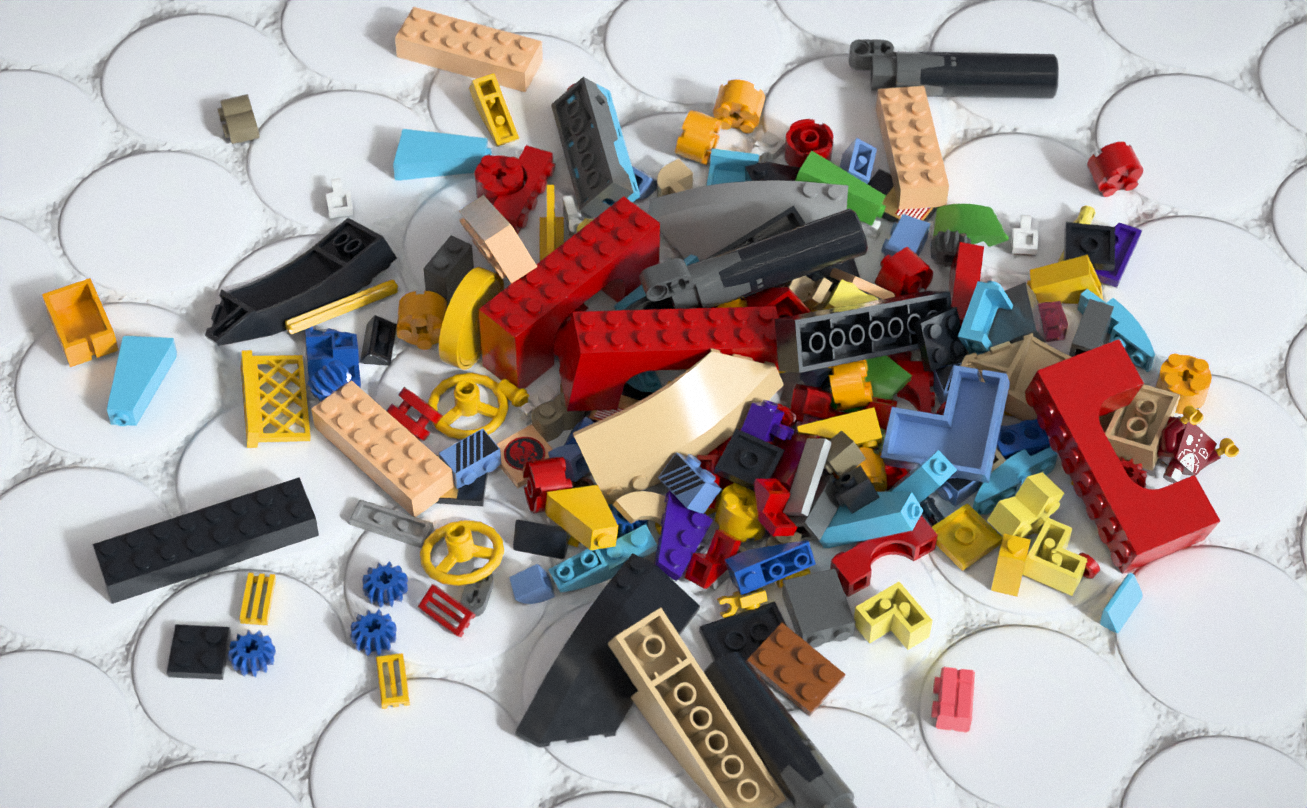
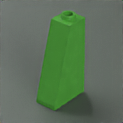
(861, 197)

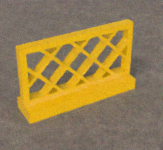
(550, 227)
(251, 398)

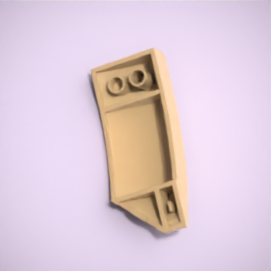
(683, 417)
(1130, 430)

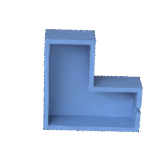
(964, 433)

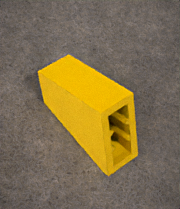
(1065, 281)
(583, 515)
(1010, 564)

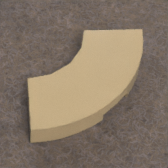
(641, 506)

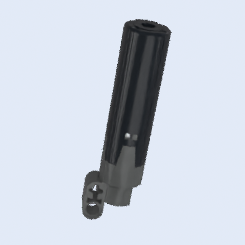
(957, 72)
(757, 264)
(777, 737)

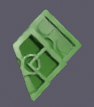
(974, 220)
(885, 377)

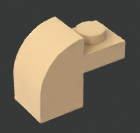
(674, 178)
(809, 292)

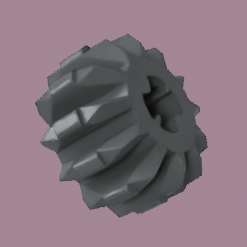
(945, 246)

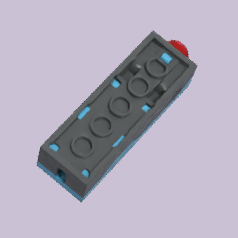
(594, 147)

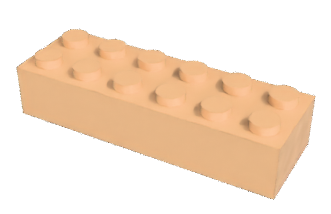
(468, 48)
(912, 147)
(496, 240)
(383, 448)

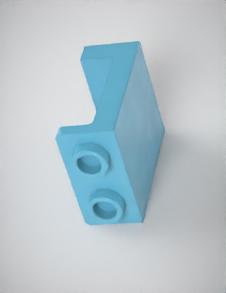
(729, 166)
(980, 316)

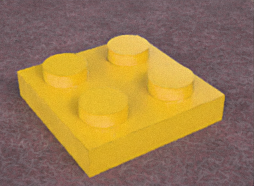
(966, 536)

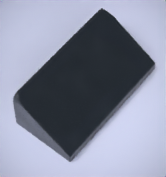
(378, 341)
(540, 539)

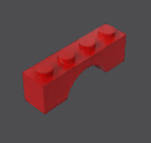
(537, 168)
(918, 389)
(881, 405)
(855, 564)

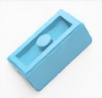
(1121, 604)

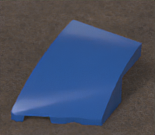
(330, 346)

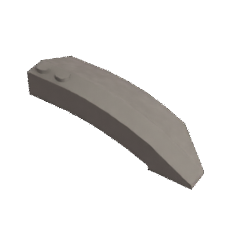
(716, 215)

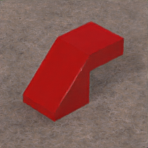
(770, 502)
(707, 568)

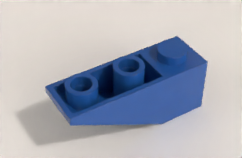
(768, 564)

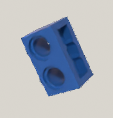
(1022, 436)

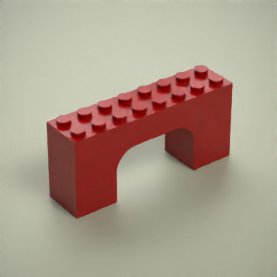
(525, 316)
(615, 345)
(1130, 519)

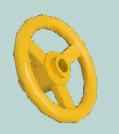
(468, 404)
(461, 549)

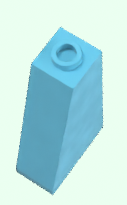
(437, 154)
(137, 376)
(925, 477)
(883, 517)

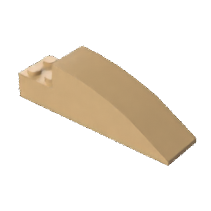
(692, 716)

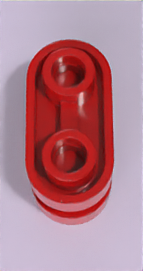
(415, 427)

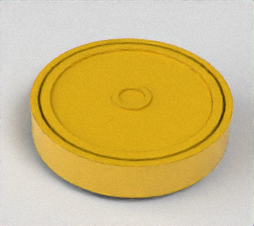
(461, 325)

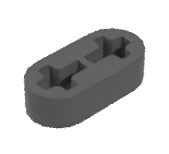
(482, 594)

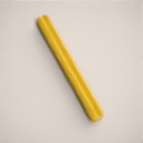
(341, 306)

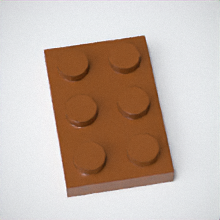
(796, 669)

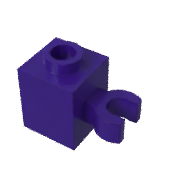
(764, 422)

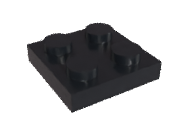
(1090, 240)
(939, 339)
(748, 459)
(198, 652)

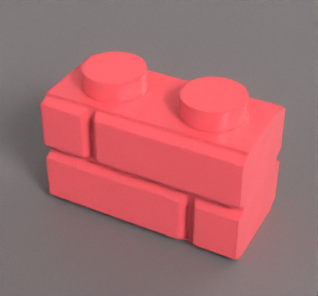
(955, 699)

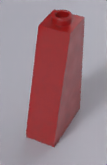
(964, 276)

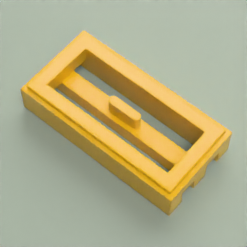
(259, 580)
(394, 700)

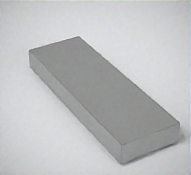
(807, 477)
(391, 523)

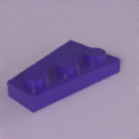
(1125, 243)
(679, 536)

